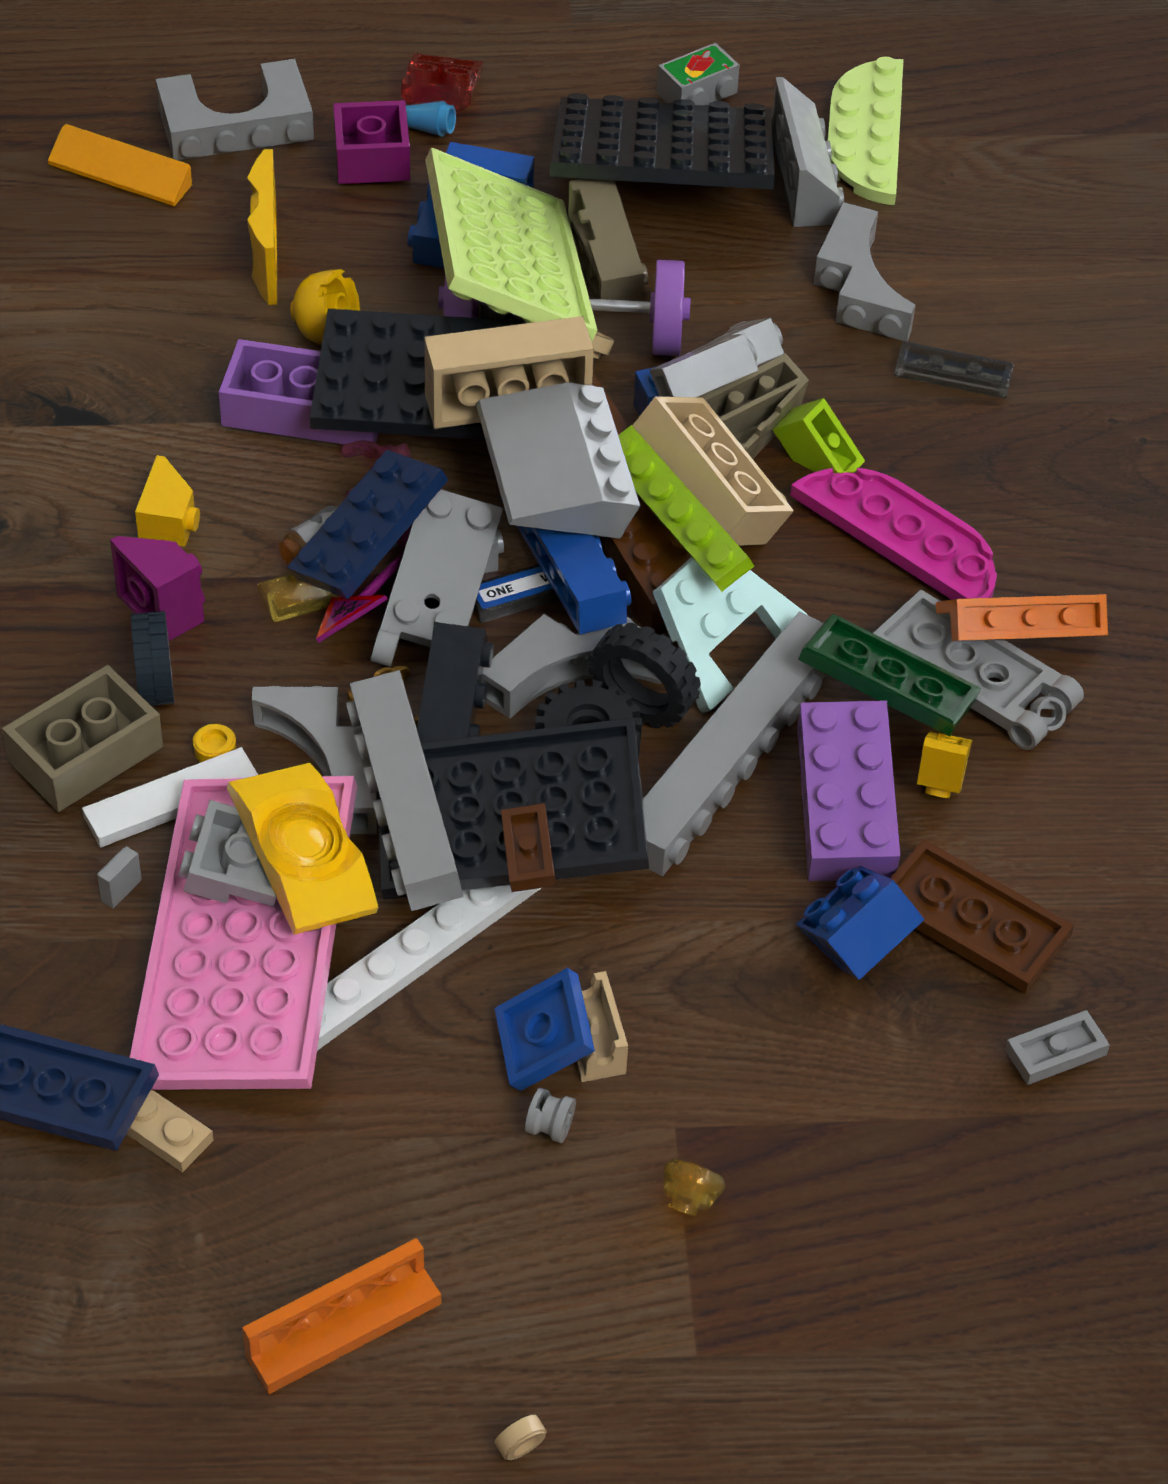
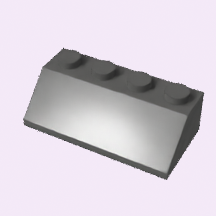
(804, 158)

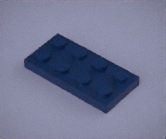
(367, 524)
(70, 1087)

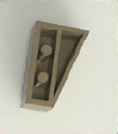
(605, 241)

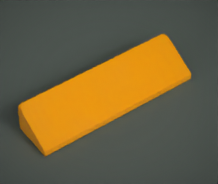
(121, 165)

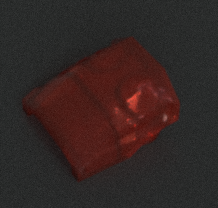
(440, 79)

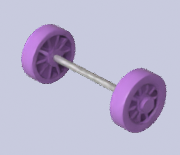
(666, 307)

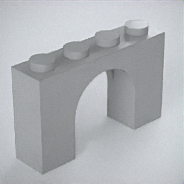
(201, 132)

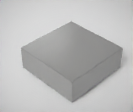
(119, 877)

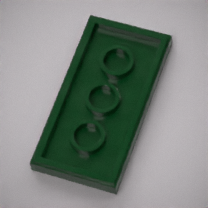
(890, 674)

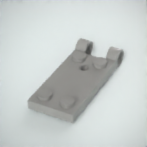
(441, 562)
(1022, 676)

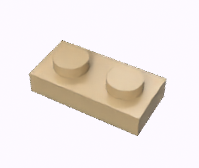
(169, 1132)

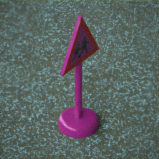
(344, 611)

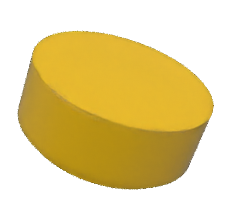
(213, 741)

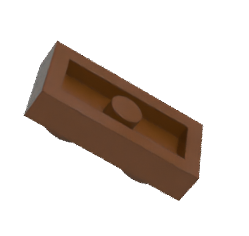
(528, 847)

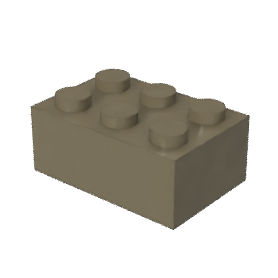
(83, 737)

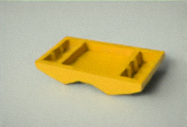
(263, 226)
(304, 847)

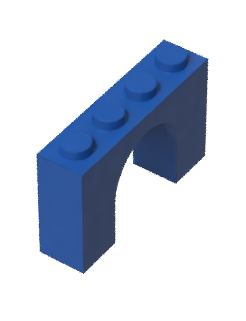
(424, 234)

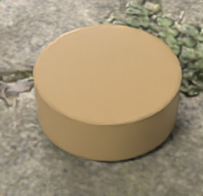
(520, 1437)

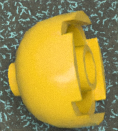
(317, 295)

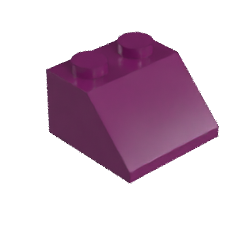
(158, 578)

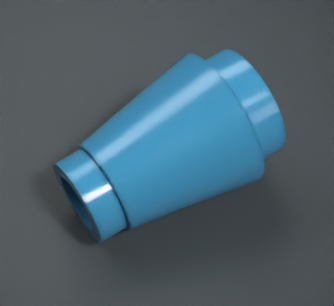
(432, 117)

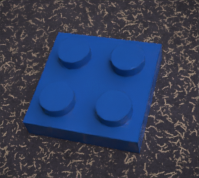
(544, 1029)

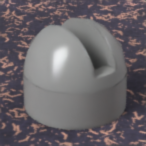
(1058, 713)

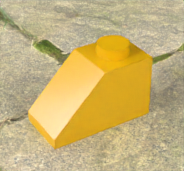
(166, 506)
(943, 764)

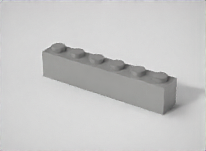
(405, 790)

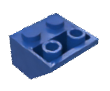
(860, 920)

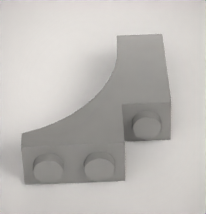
(847, 267)
(720, 361)
(543, 660)
(312, 722)

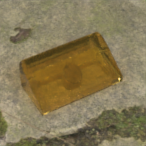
(291, 597)

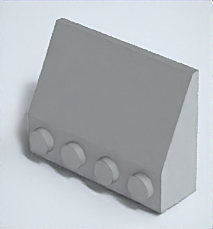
(559, 460)

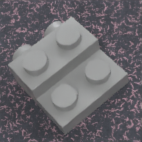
(224, 859)

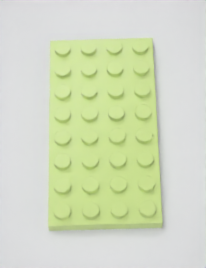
(506, 243)

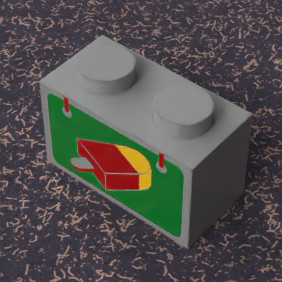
(699, 76)

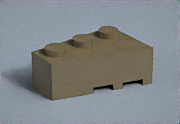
(759, 402)

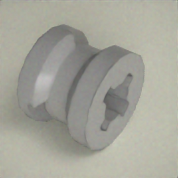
(550, 1115)

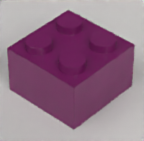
(371, 142)

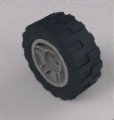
(152, 657)

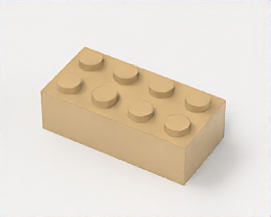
(502, 362)
(714, 467)

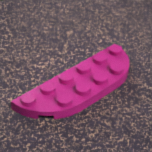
(903, 529)

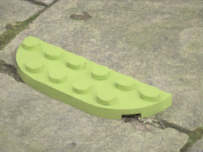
(867, 128)

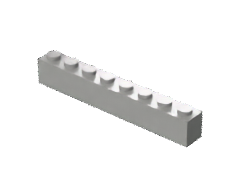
(729, 745)

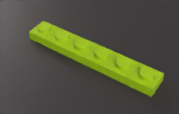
(683, 513)

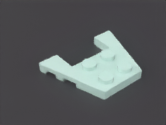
(704, 616)

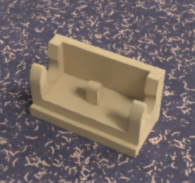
(606, 1031)

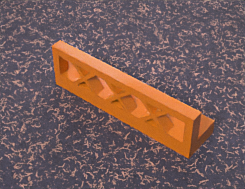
(1026, 617)
(341, 1316)

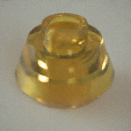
(691, 1186)

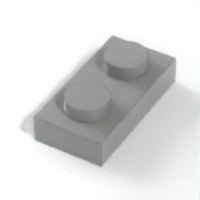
(1057, 1047)

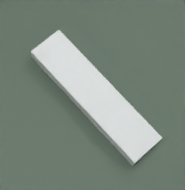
(157, 800)

